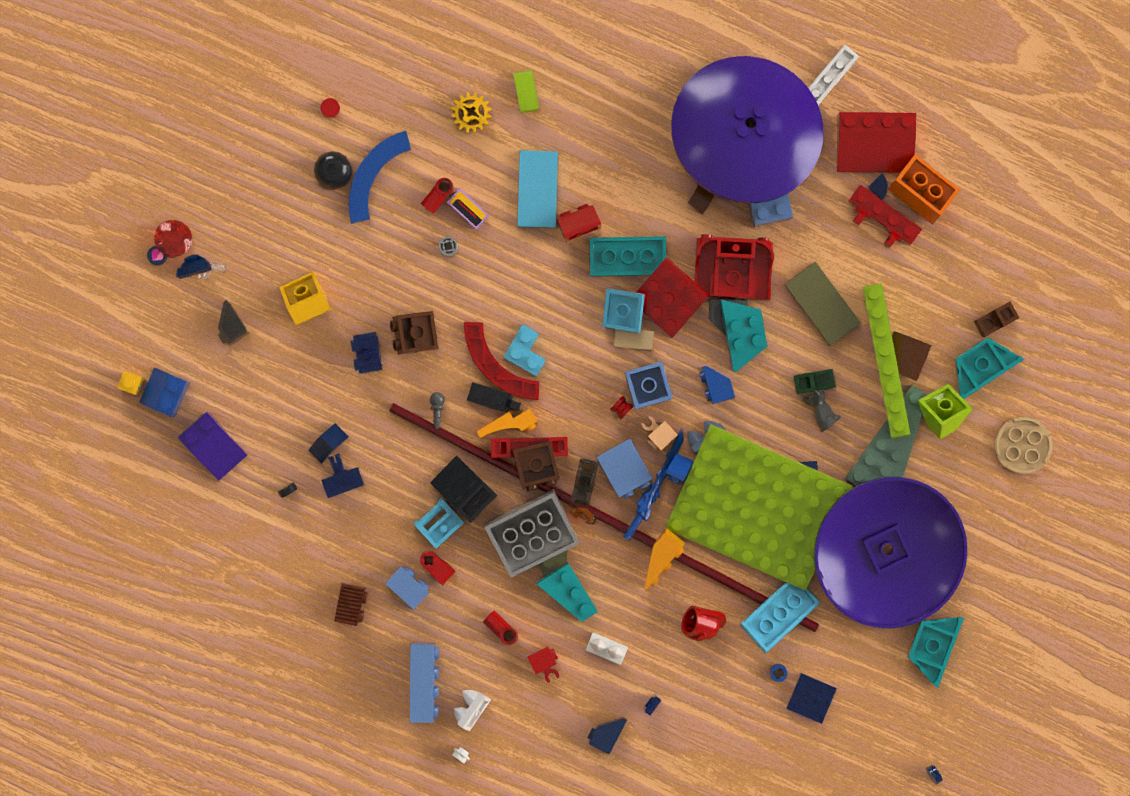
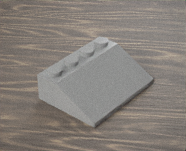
(531, 533)

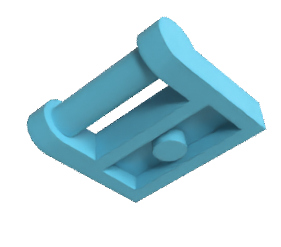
(443, 527)

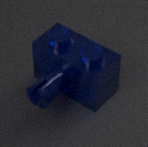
(367, 353)
(342, 480)

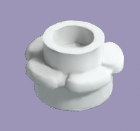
(461, 754)

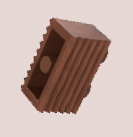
(350, 604)

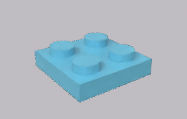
(623, 310)

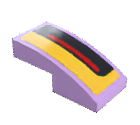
(467, 208)

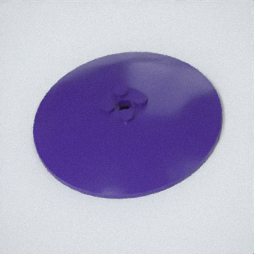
(741, 160)
(916, 574)

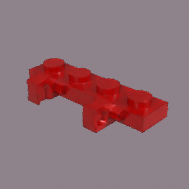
(872, 206)

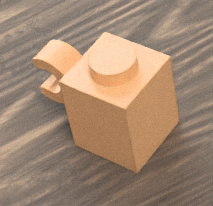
(661, 434)

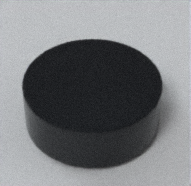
(287, 490)

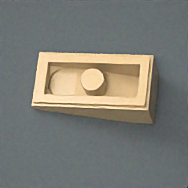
(633, 340)

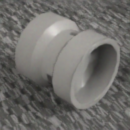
(449, 249)

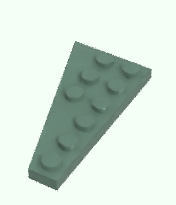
(885, 455)

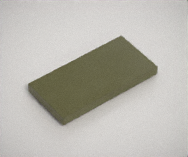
(822, 303)

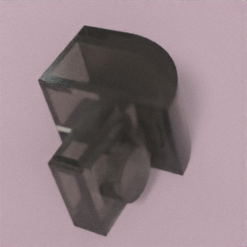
(584, 482)

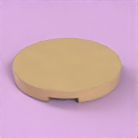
(1023, 445)

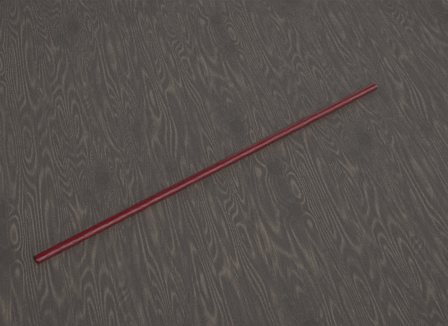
(598, 514)

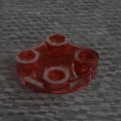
(173, 238)

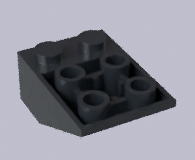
(463, 489)

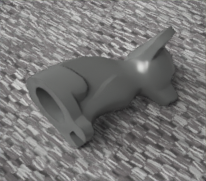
(823, 412)

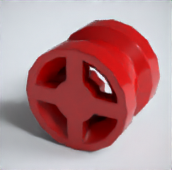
(621, 407)

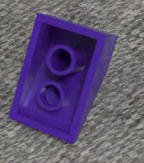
(212, 445)

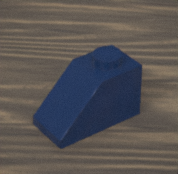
(606, 734)

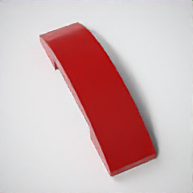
(504, 446)

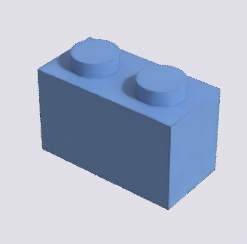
(408, 587)

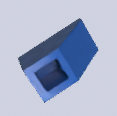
(718, 386)
(679, 469)

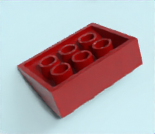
(875, 141)

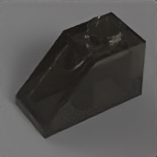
(230, 325)

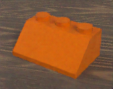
(924, 189)

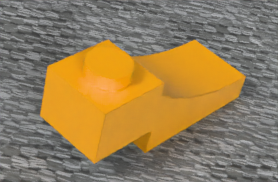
(524, 421)

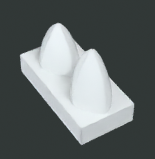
(606, 648)
(468, 716)

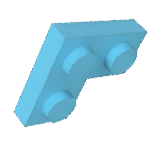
(520, 353)

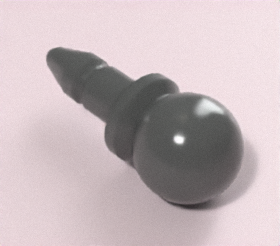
(437, 400)

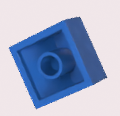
(164, 392)

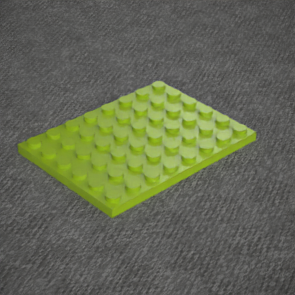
(755, 506)

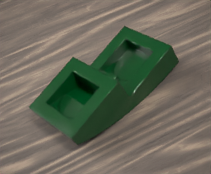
(814, 381)

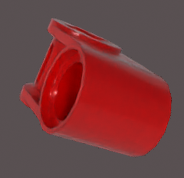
(439, 570)

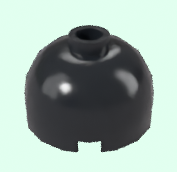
(333, 170)

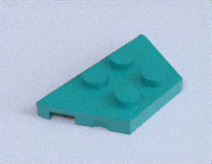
(743, 332)
(982, 365)
(934, 646)

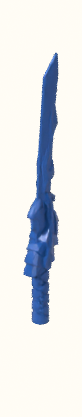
(644, 503)

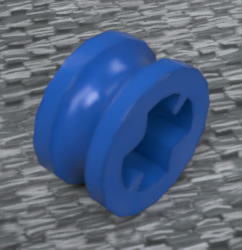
(782, 677)

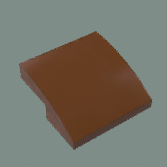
(910, 355)

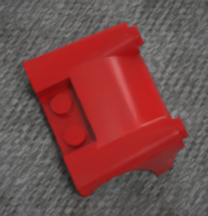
(734, 267)

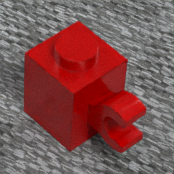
(543, 660)

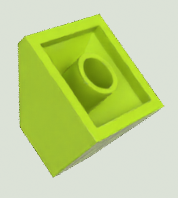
(944, 410)

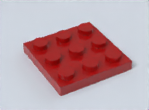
(671, 297)

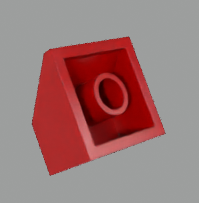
(579, 222)

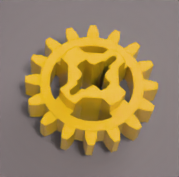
(478, 102)

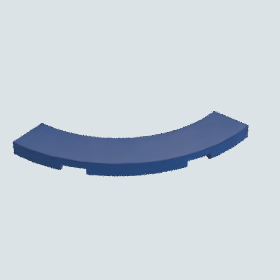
(368, 171)

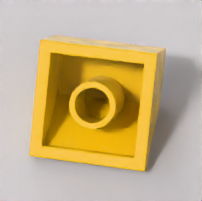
(304, 298)

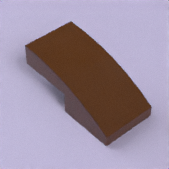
(996, 319)

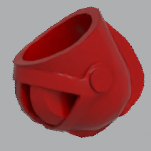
(704, 626)

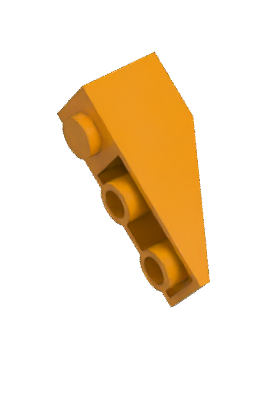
(663, 552)

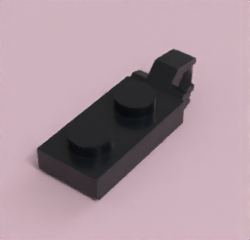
(492, 398)

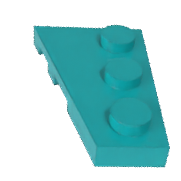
(568, 591)

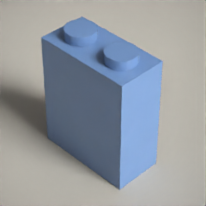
(624, 469)

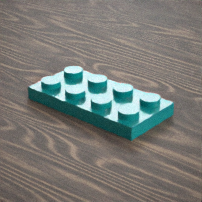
(626, 255)

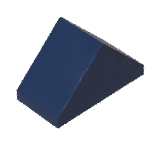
(328, 443)

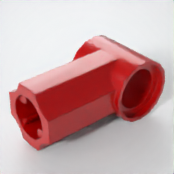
(436, 196)
(499, 627)

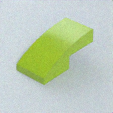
(526, 91)

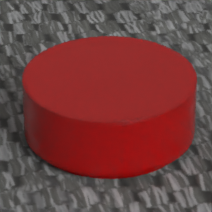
(330, 108)

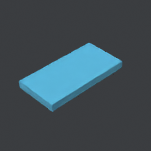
(537, 189)
(778, 615)

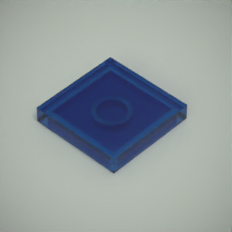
(811, 698)

